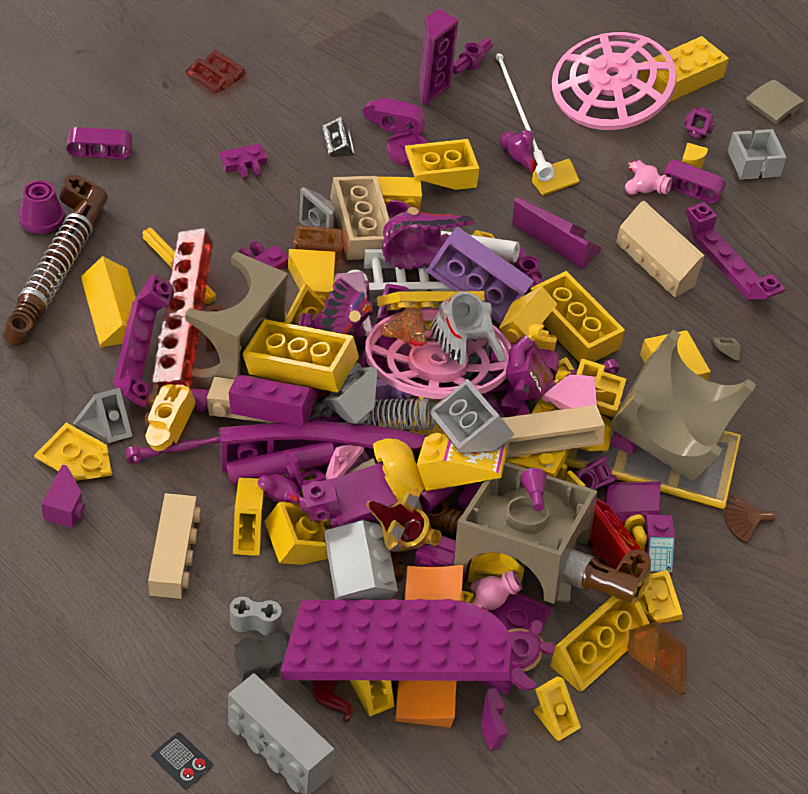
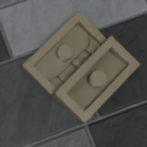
(774, 101)

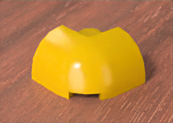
(607, 386)
(398, 466)

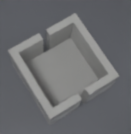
(762, 158)

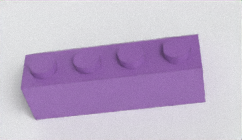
(471, 266)

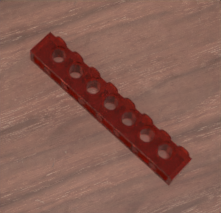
(189, 282)

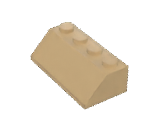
(359, 213)
(660, 249)

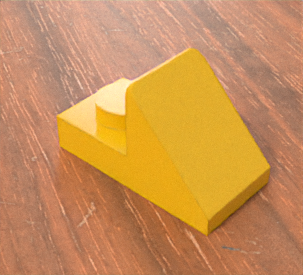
(556, 709)

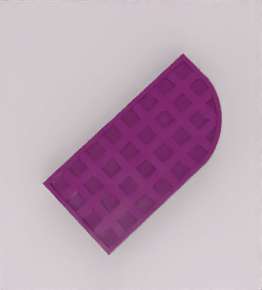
(397, 641)

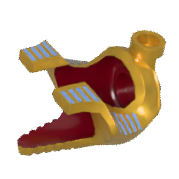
(405, 523)

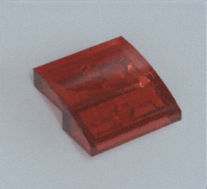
(216, 71)

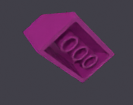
(437, 54)

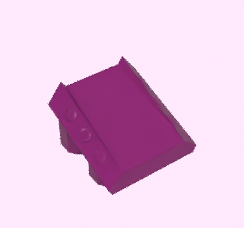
(633, 498)

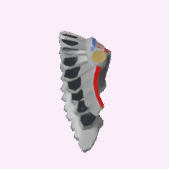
(463, 319)

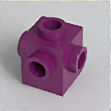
(699, 115)
(320, 500)

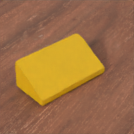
(564, 177)

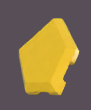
(79, 451)

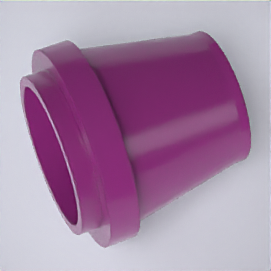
(40, 208)

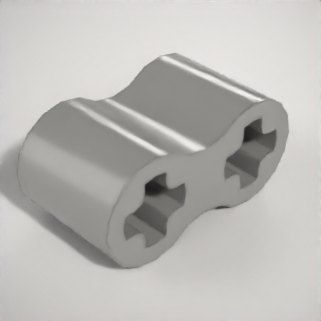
(256, 616)

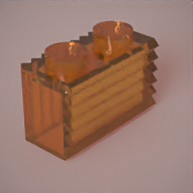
(319, 239)

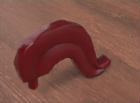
(324, 695)

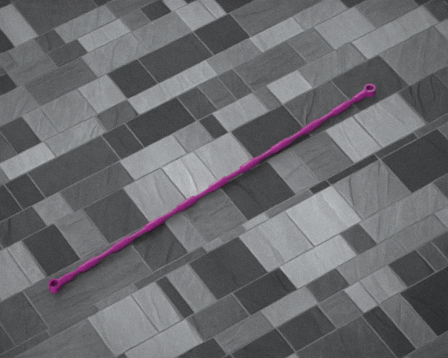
(135, 454)

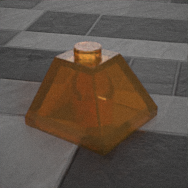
(660, 654)

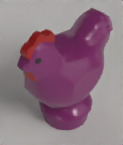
(519, 147)
(279, 488)

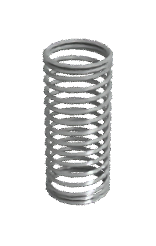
(420, 411)

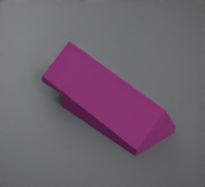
(554, 232)

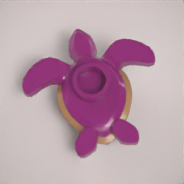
(527, 652)

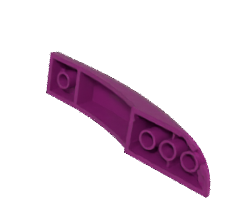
(267, 438)

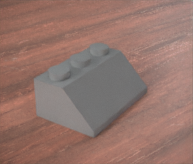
(471, 420)
(360, 562)

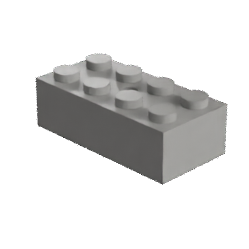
(280, 735)

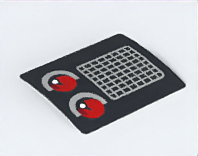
(181, 760)

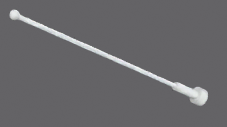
(544, 169)

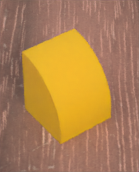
(695, 155)

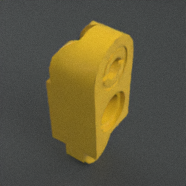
(169, 416)

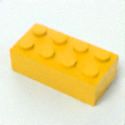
(695, 64)
(580, 320)
(301, 355)

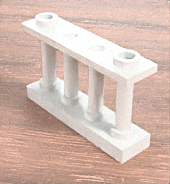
(375, 260)

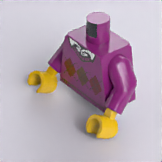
(528, 369)

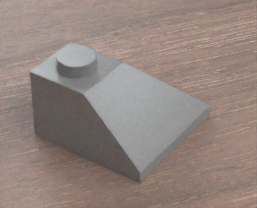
(315, 209)
(355, 396)

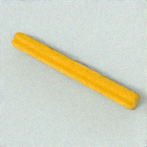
(168, 255)

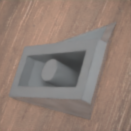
(105, 417)

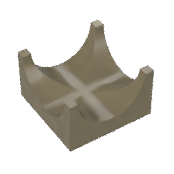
(235, 327)
(677, 411)
(505, 523)

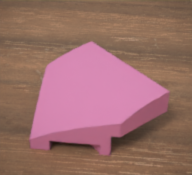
(572, 392)
(345, 459)

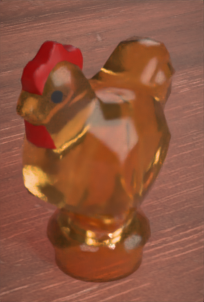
(406, 327)

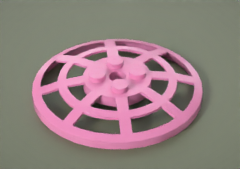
(614, 85)
(433, 364)

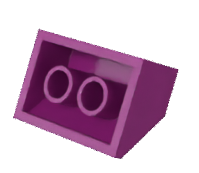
(271, 400)

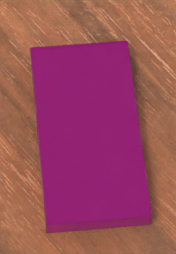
(514, 613)

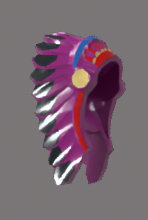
(416, 237)
(344, 309)

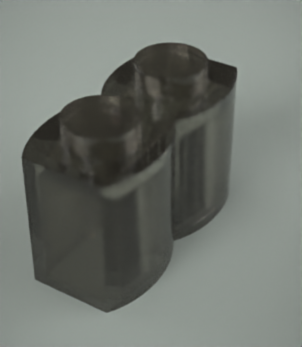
(261, 655)

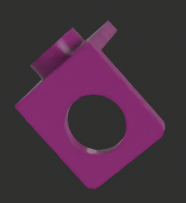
(293, 473)

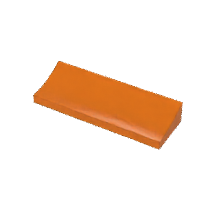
(429, 701)

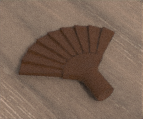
(743, 517)

